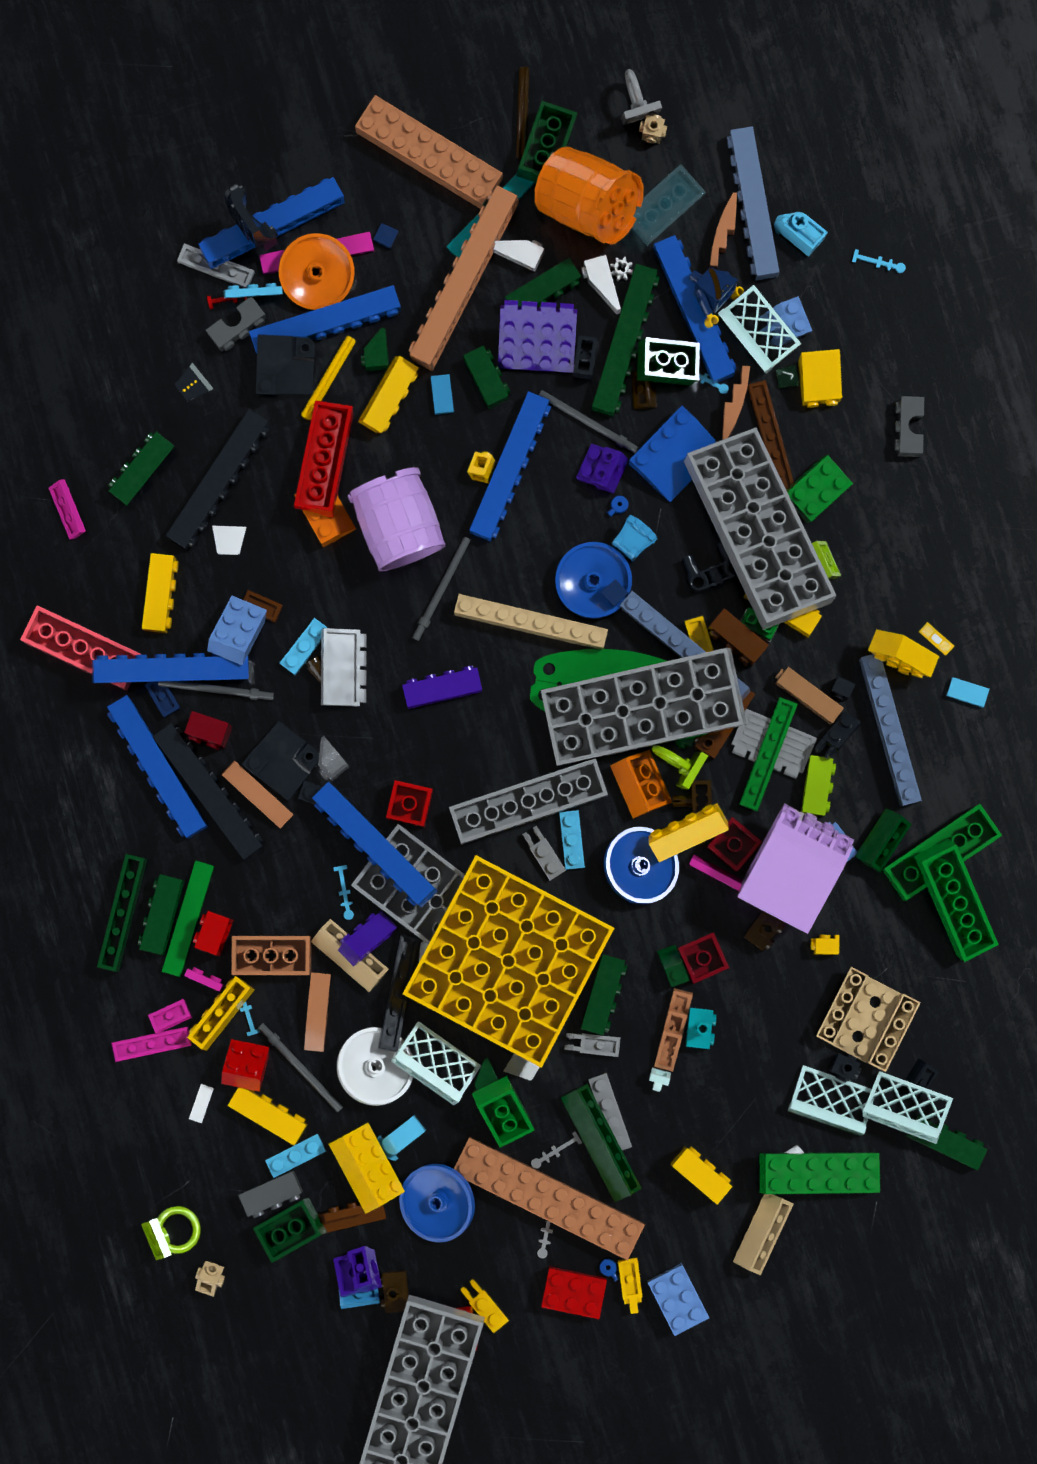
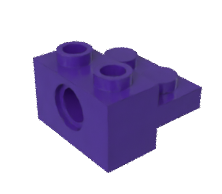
(602, 468)
(357, 1271)

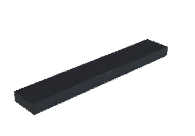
(396, 1001)

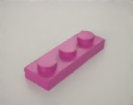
(67, 509)

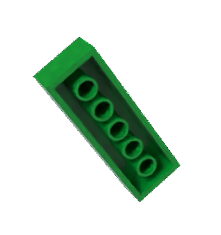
(969, 832)
(956, 900)
(819, 1173)

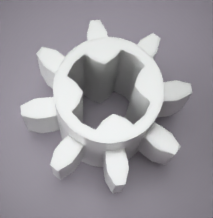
(618, 273)

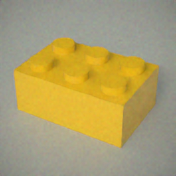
(903, 654)
(702, 1174)

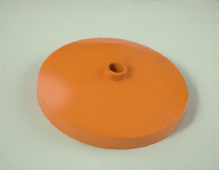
(334, 268)

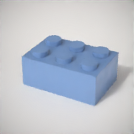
(237, 630)
(678, 1299)

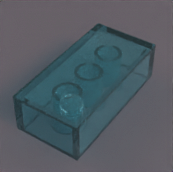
(666, 204)

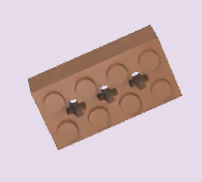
(262, 946)

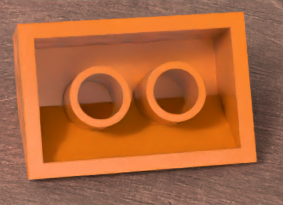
(328, 528)
(641, 783)

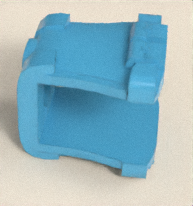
(634, 538)

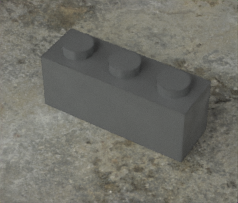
(271, 1194)

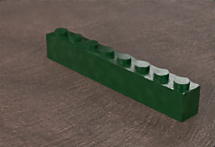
(625, 339)

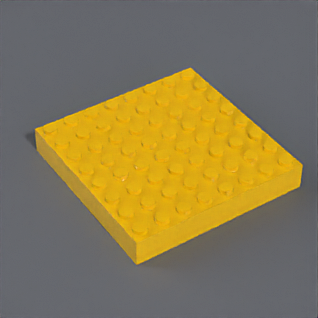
(508, 961)

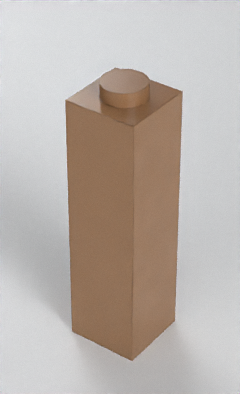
(808, 695)

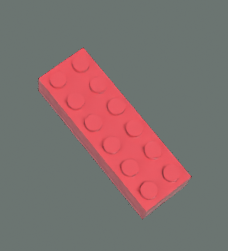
(71, 641)

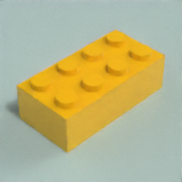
(366, 1168)

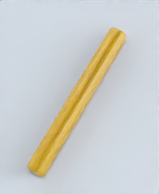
(329, 376)

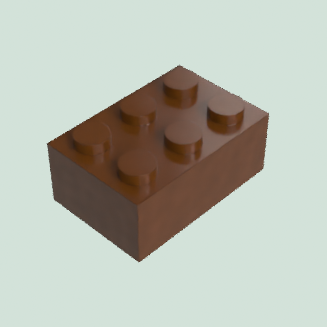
(737, 637)

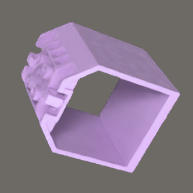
(796, 868)

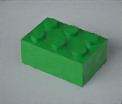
(818, 488)
(503, 1111)

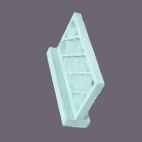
(749, 342)
(430, 1078)
(823, 1115)
(901, 1122)

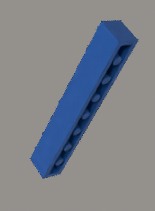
(283, 217)
(677, 272)
(336, 317)
(509, 467)
(166, 669)
(157, 767)
(371, 841)

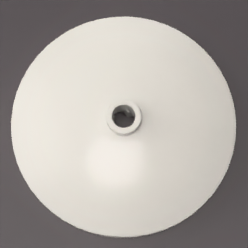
(356, 1071)

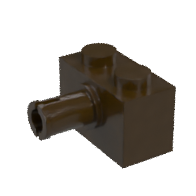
(698, 798)
(763, 930)
(395, 1290)

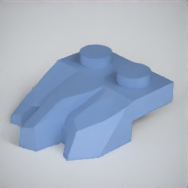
(793, 316)

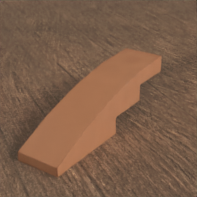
(725, 226)
(732, 410)
(257, 794)
(317, 1012)
(673, 1029)

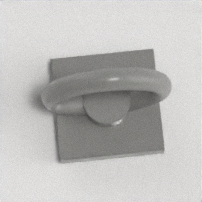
(639, 107)

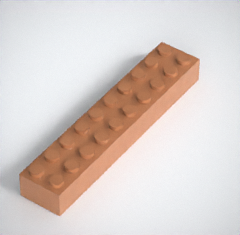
(464, 278)
(549, 1198)

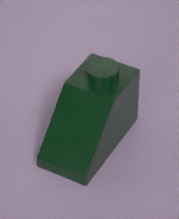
(376, 352)
(673, 966)
(486, 1075)

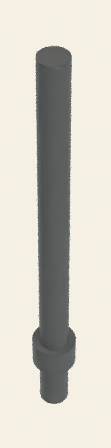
(621, 441)
(425, 620)
(254, 694)
(274, 1039)

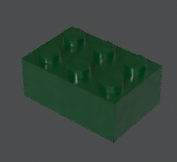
(668, 361)
(290, 1230)

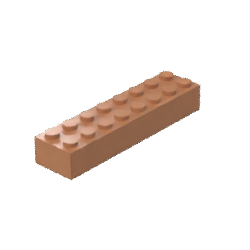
(428, 152)

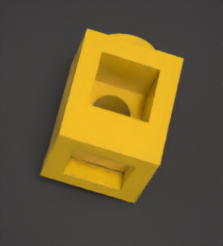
(476, 466)
(825, 945)

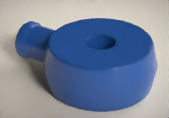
(618, 509)
(609, 1272)

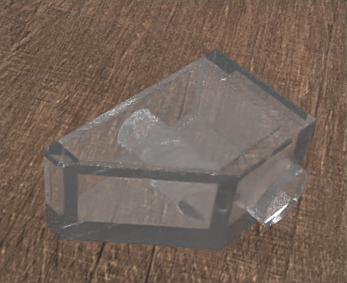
(330, 761)

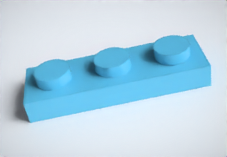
(253, 290)
(303, 647)
(572, 840)
(295, 1155)

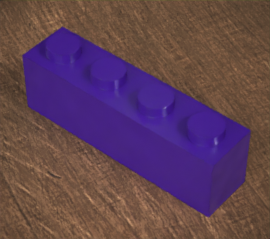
(442, 688)

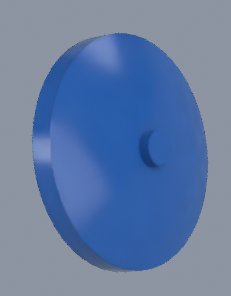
(586, 573)
(635, 870)
(437, 1203)

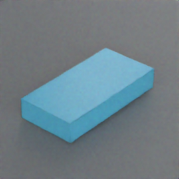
(967, 692)

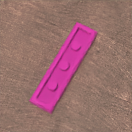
(151, 1044)

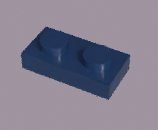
(163, 698)

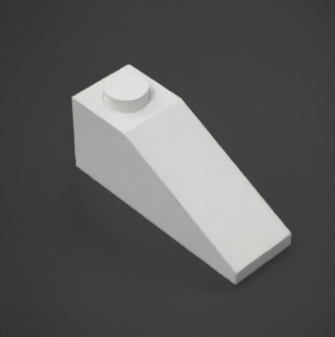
(521, 252)
(600, 279)

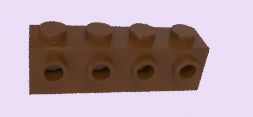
(713, 742)

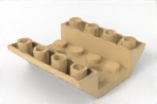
(880, 1026)

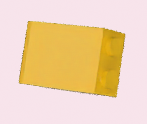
(820, 378)

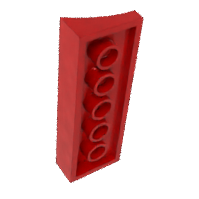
(324, 458)

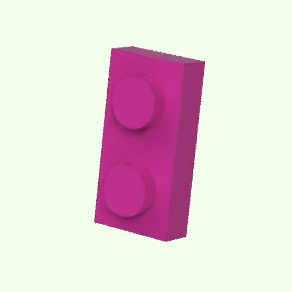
(212, 982)
(169, 1016)

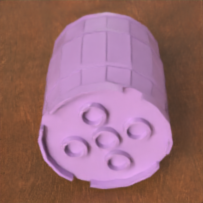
(397, 519)

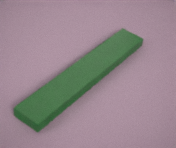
(768, 754)
(188, 918)

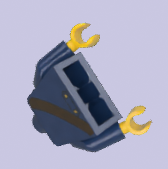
(713, 291)

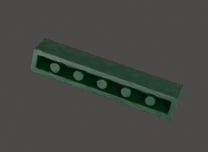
(122, 913)
(601, 1143)

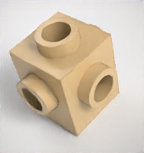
(653, 135)
(209, 1278)

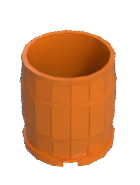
(589, 194)

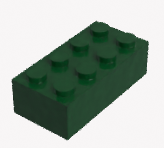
(548, 134)

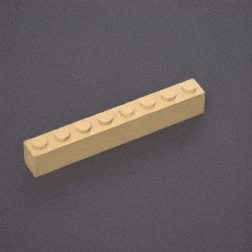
(530, 622)

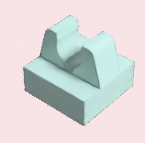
(659, 1077)

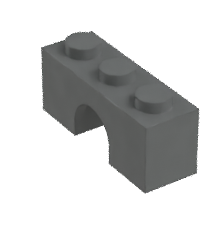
(225, 336)
(909, 443)

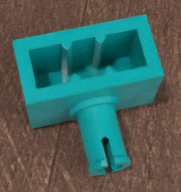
(699, 1028)

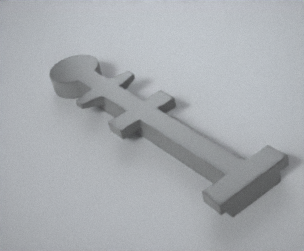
(536, 1163)
(542, 1252)

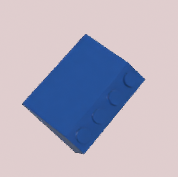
(663, 455)

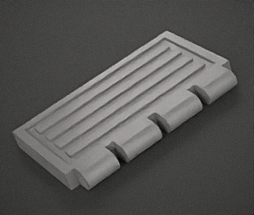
(341, 667)
(793, 753)

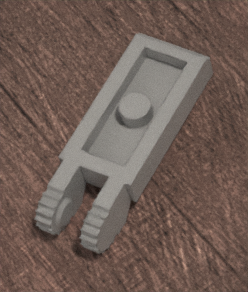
(545, 855)
(595, 1044)

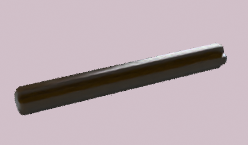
(522, 115)

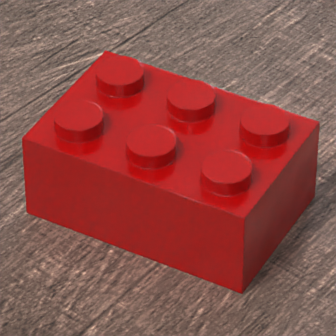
(574, 1292)

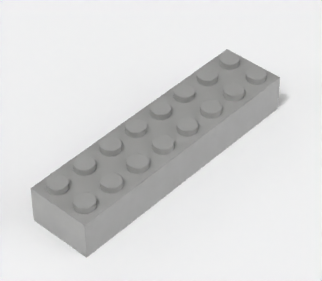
(528, 801)

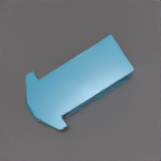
(805, 236)
(401, 1137)

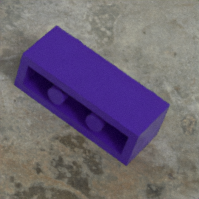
(366, 937)

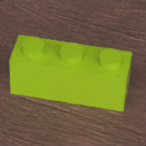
(818, 786)

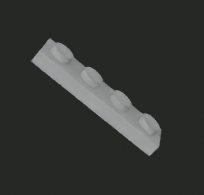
(227, 271)
(606, 1100)

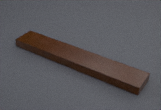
(770, 430)

